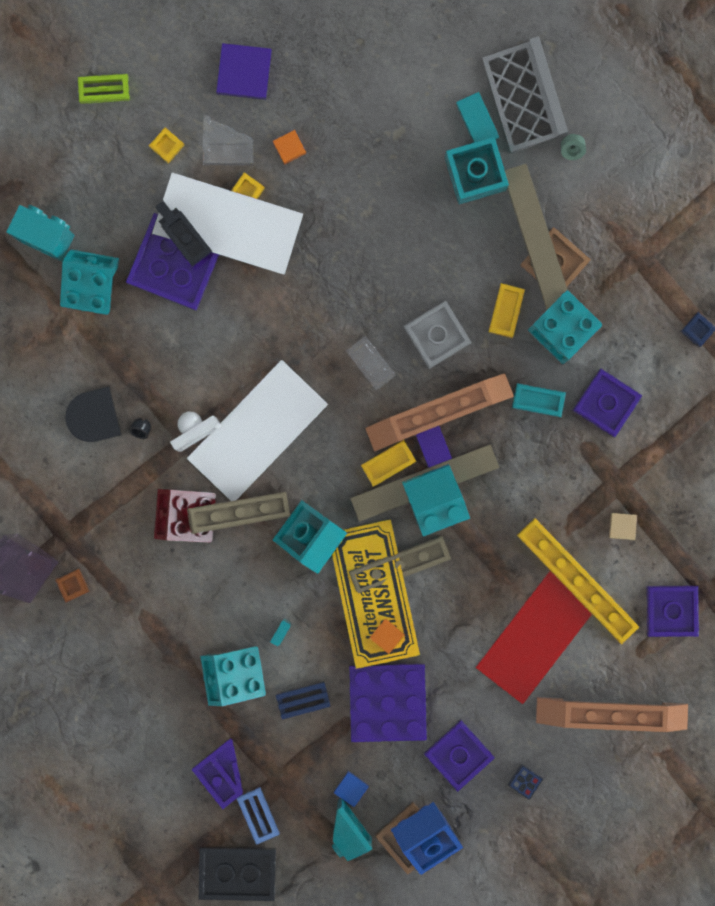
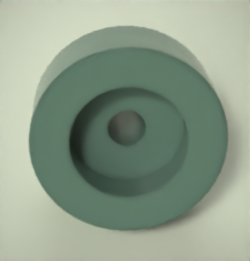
(573, 147)

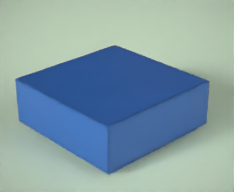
(351, 789)

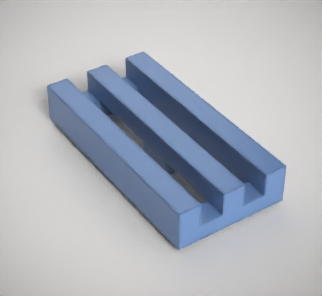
(266, 835)

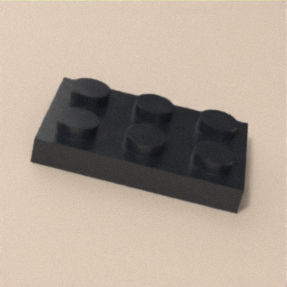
(237, 873)

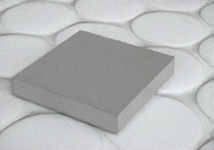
(437, 334)

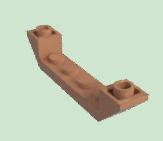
(439, 411)
(612, 716)

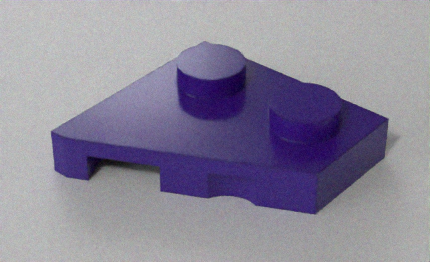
(221, 774)

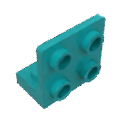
(87, 281)
(565, 327)
(233, 676)

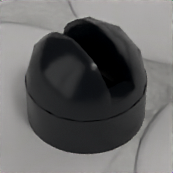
(140, 428)

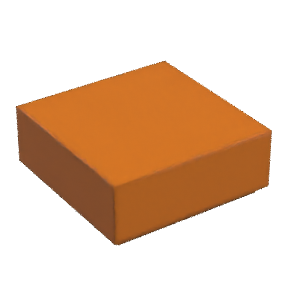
(289, 147)
(387, 636)

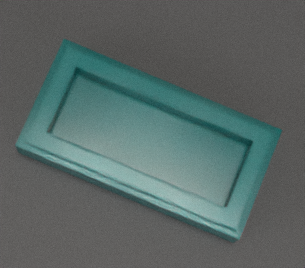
(476, 118)
(538, 400)

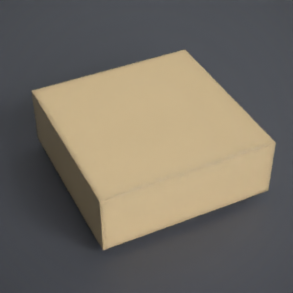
(622, 526)

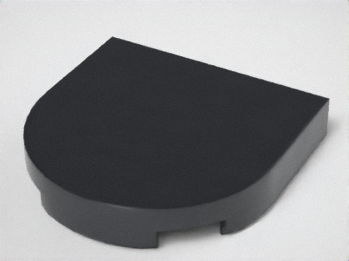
(93, 416)

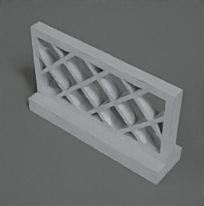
(546, 88)

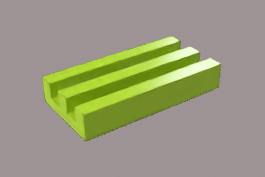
(101, 89)

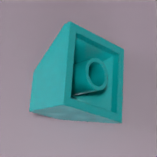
(349, 834)

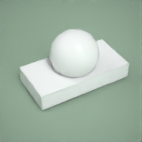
(193, 430)

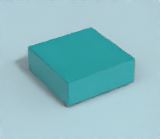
(281, 632)

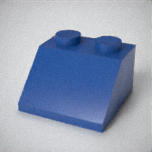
(426, 838)

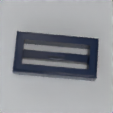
(284, 715)

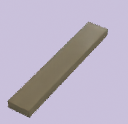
(535, 234)
(394, 494)

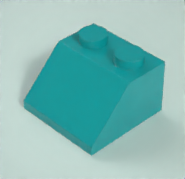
(436, 500)
(309, 537)

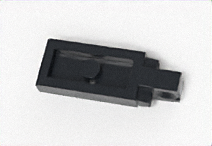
(183, 234)

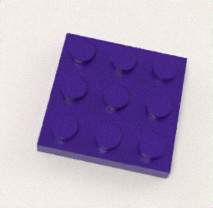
(167, 273)
(388, 703)

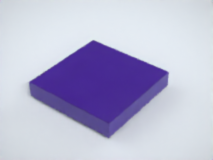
(244, 71)
(607, 403)
(672, 611)
(459, 755)

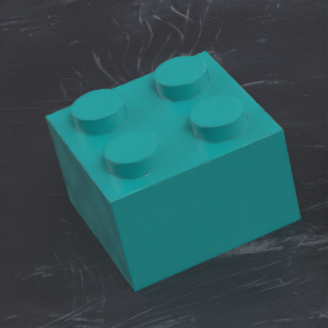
(476, 170)
(41, 233)

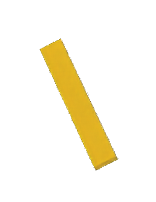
(577, 581)

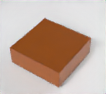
(72, 585)

